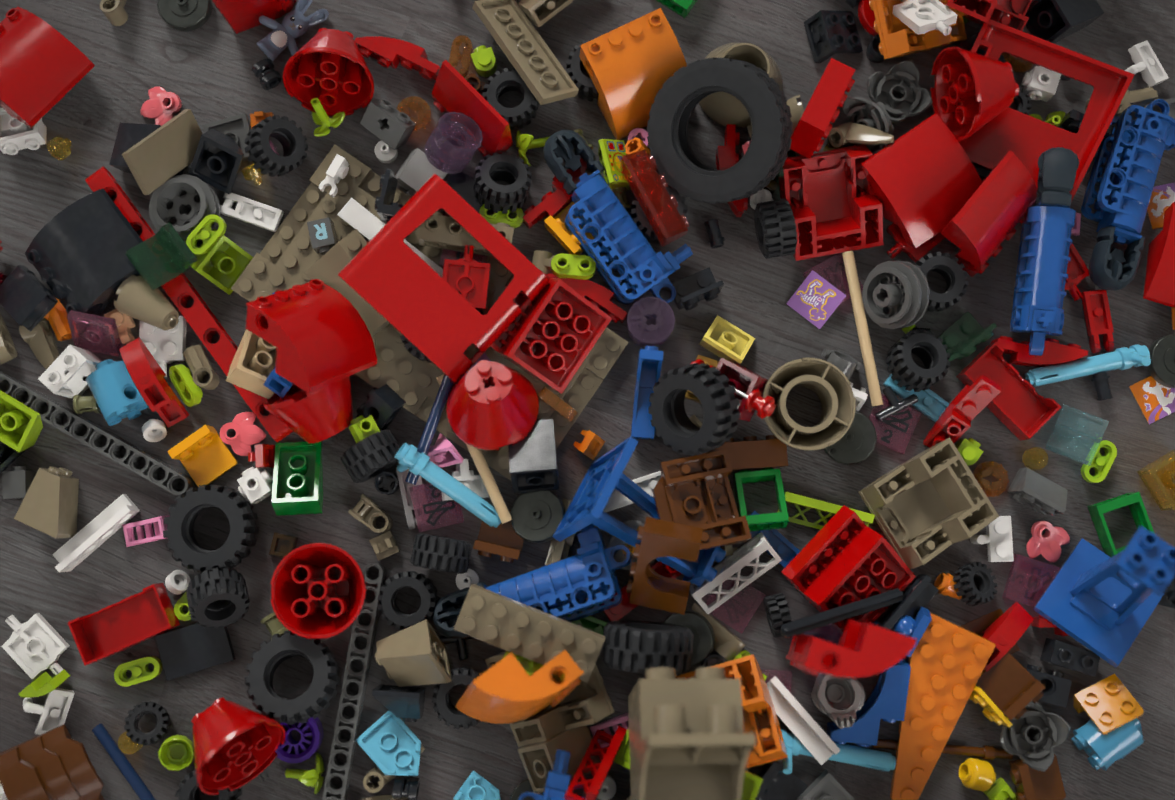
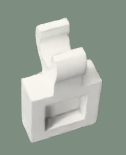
(336, 171)

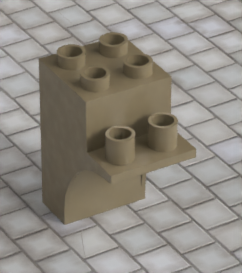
(687, 736)

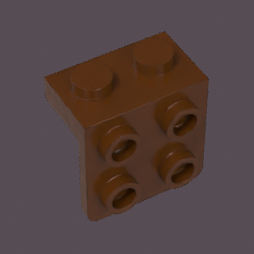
(499, 541)
(1010, 686)
(1036, 784)

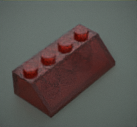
(653, 197)

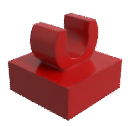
(263, 456)

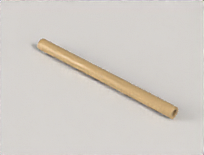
(862, 328)
(487, 479)

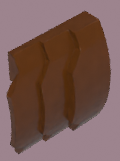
(699, 495)
(49, 769)

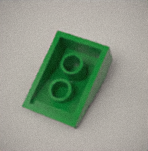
(297, 479)

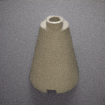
(144, 304)

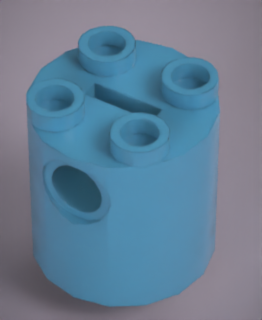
(115, 392)
(1109, 747)

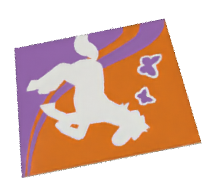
(1160, 200)
(1153, 399)

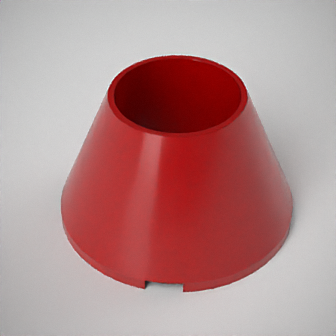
(314, 414)

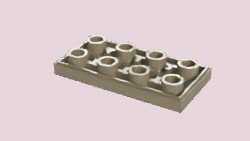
(164, 152)

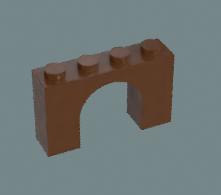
(658, 540)

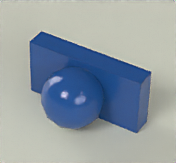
(913, 627)

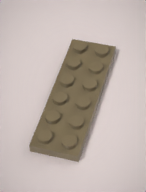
(526, 50)
(526, 630)

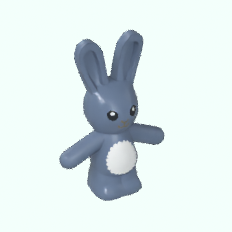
(292, 26)

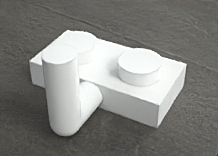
(1147, 64)
(998, 540)
(53, 711)

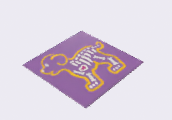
(816, 299)

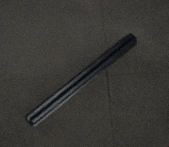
(841, 613)

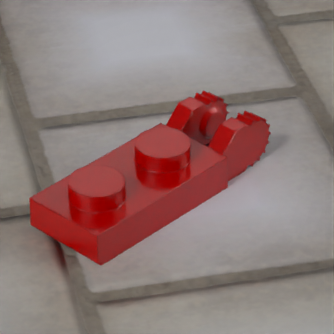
(1098, 319)

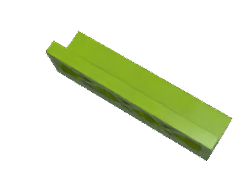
(819, 506)

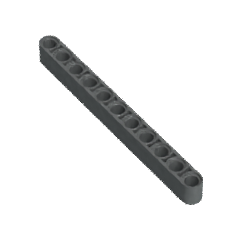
(95, 434)
(347, 698)

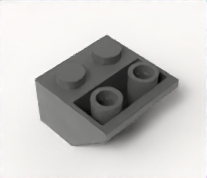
(1038, 492)

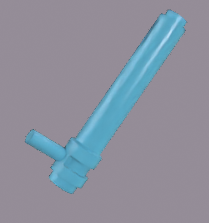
(1121, 359)
(419, 464)
(849, 754)

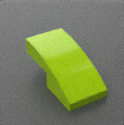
(44, 684)

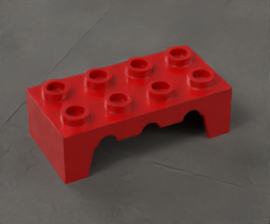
(822, 108)
(1018, 402)
(123, 624)

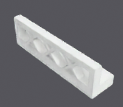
(95, 533)
(733, 564)
(800, 722)

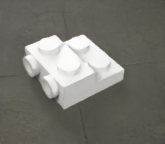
(19, 136)

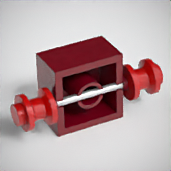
(748, 389)

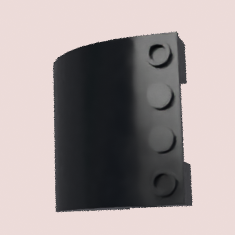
(84, 253)

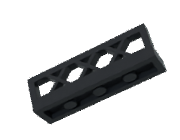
(915, 596)

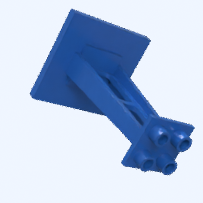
(593, 496)
(1109, 598)

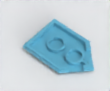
(392, 746)
(477, 789)

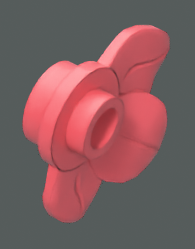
(157, 105)
(246, 433)
(1048, 544)

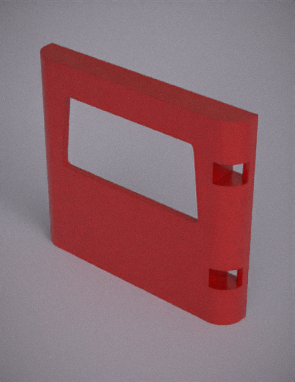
(1030, 136)
(420, 300)

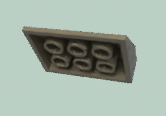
(329, 267)

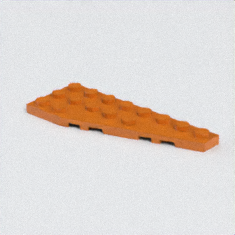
(940, 683)

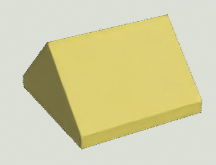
(727, 340)

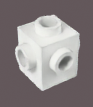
(1041, 83)
(263, 486)

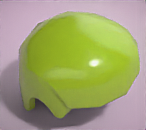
(176, 752)

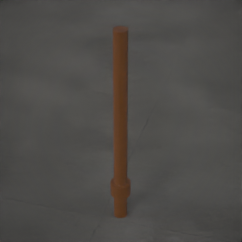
(986, 752)

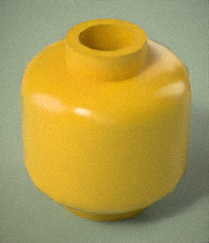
(977, 774)

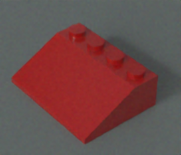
(245, 13)
(456, 94)

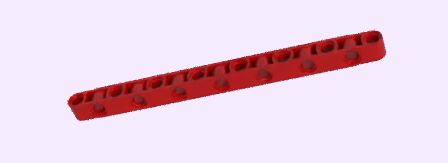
(199, 314)

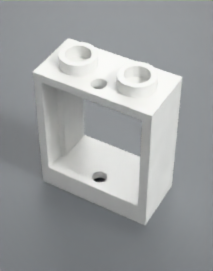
(78, 363)

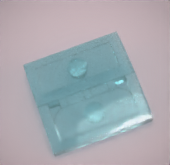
(1077, 435)

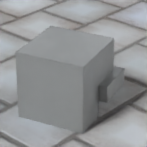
(416, 172)

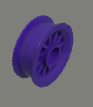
(296, 757)

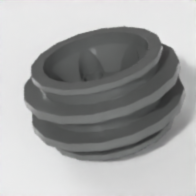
(171, 192)
(885, 295)

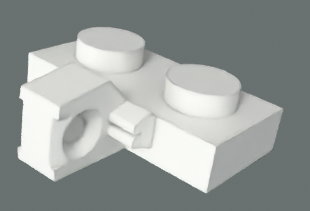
(468, 479)

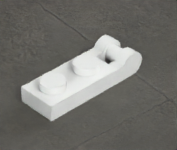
(252, 212)

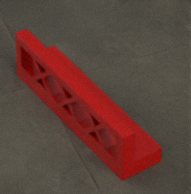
(599, 770)

